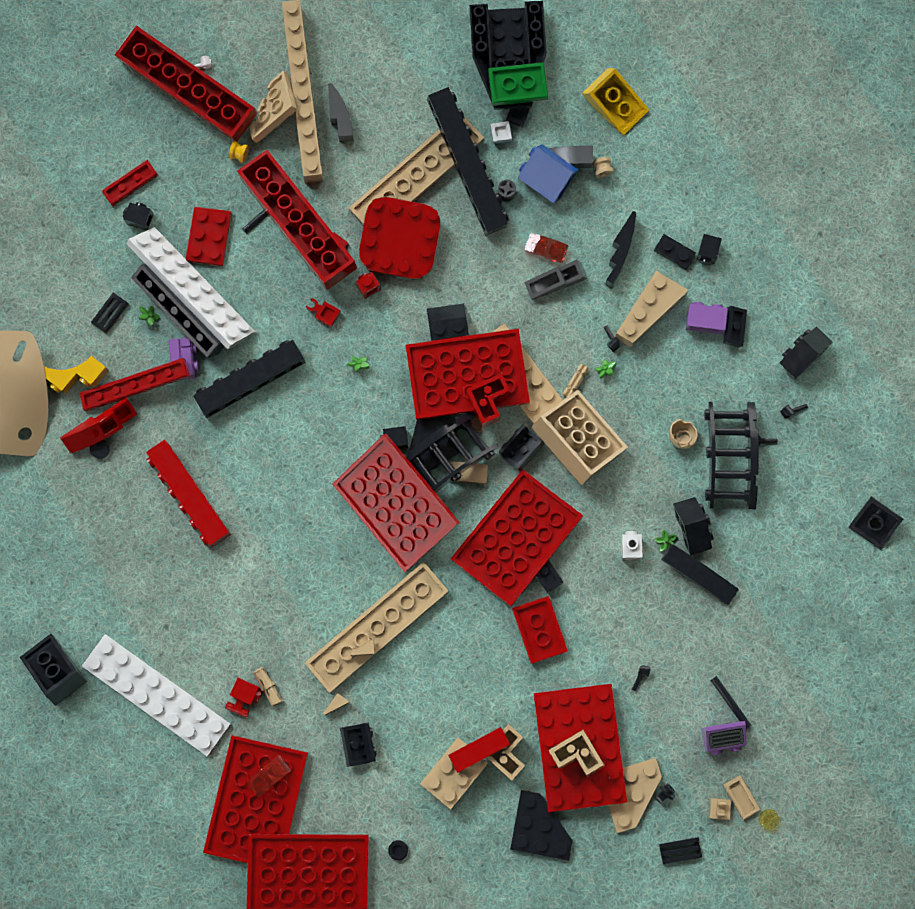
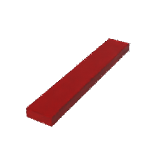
(134, 384)

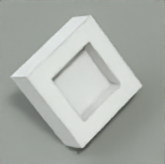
(501, 132)

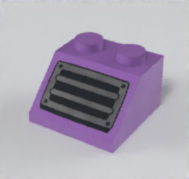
(724, 737)

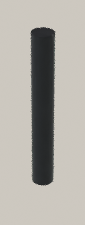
(255, 221)
(730, 701)

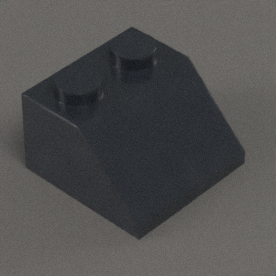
(447, 322)

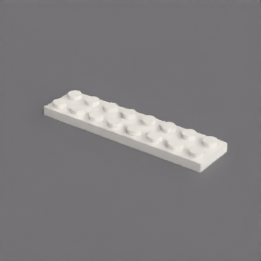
(190, 287)
(156, 695)

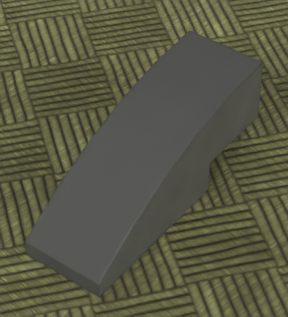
(339, 115)
(577, 156)
(556, 279)

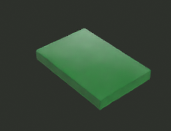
(518, 84)

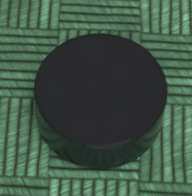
(100, 449)
(398, 850)

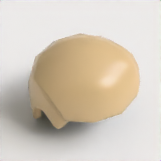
(685, 441)

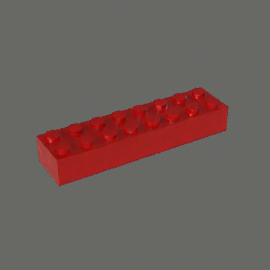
(186, 84)
(297, 219)

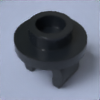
(666, 791)

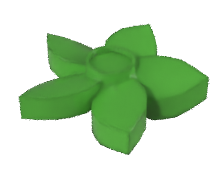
(148, 315)
(359, 363)
(607, 368)
(665, 540)

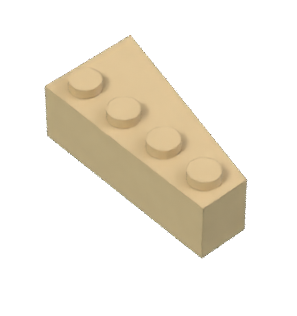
(653, 304)

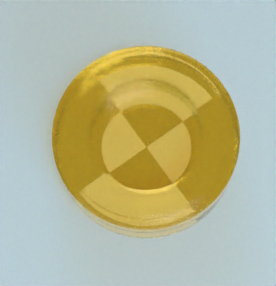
(768, 819)

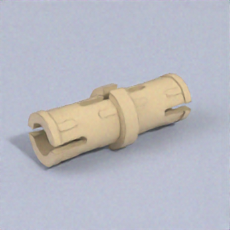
(267, 686)

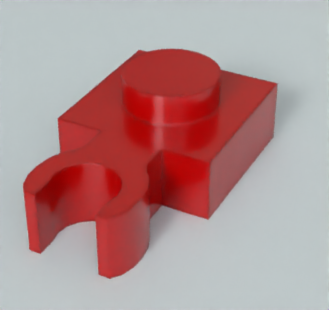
(326, 313)

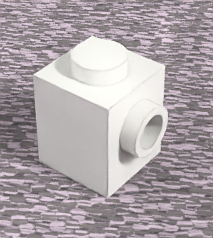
(631, 546)

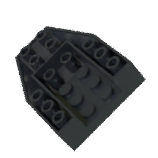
(507, 39)

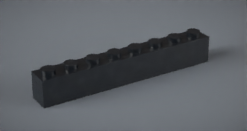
(467, 162)

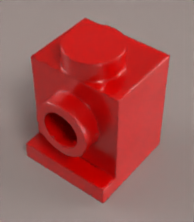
(368, 284)

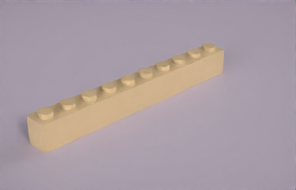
(302, 91)

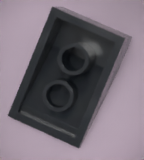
(53, 669)

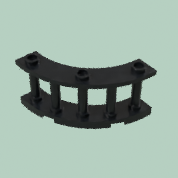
(431, 444)
(750, 453)

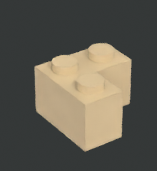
(580, 749)
(504, 759)

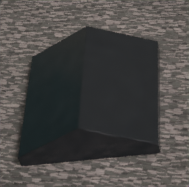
(875, 522)

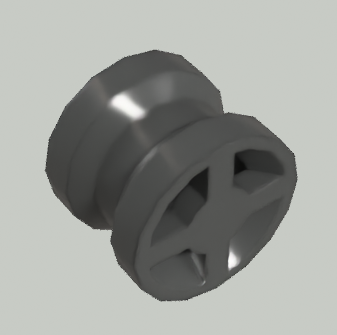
(504, 187)

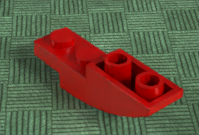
(98, 428)

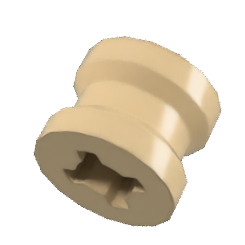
(603, 167)

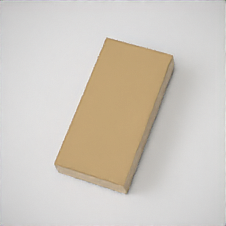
(474, 474)
(741, 797)

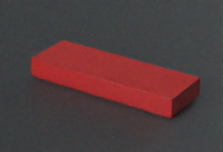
(129, 183)
(479, 749)

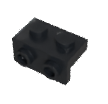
(521, 448)
(358, 744)

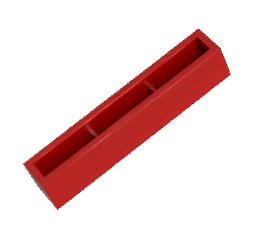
(188, 493)

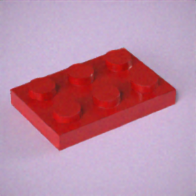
(208, 236)
(539, 629)

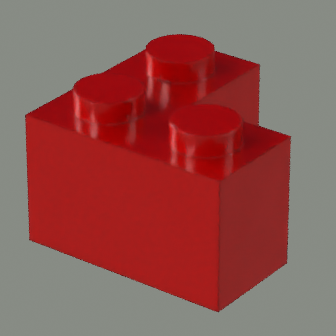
(483, 397)

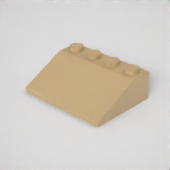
(579, 437)

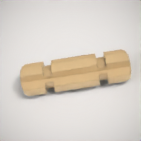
(576, 380)

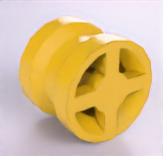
(238, 151)

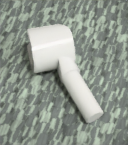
(205, 63)

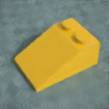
(615, 100)

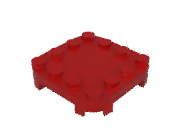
(399, 238)

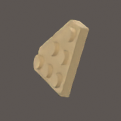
(274, 108)
(640, 785)

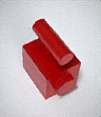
(244, 693)

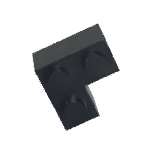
(806, 350)
(694, 525)

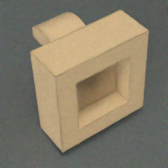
(720, 808)

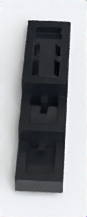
(622, 244)
(699, 574)

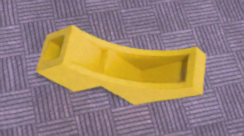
(90, 372)

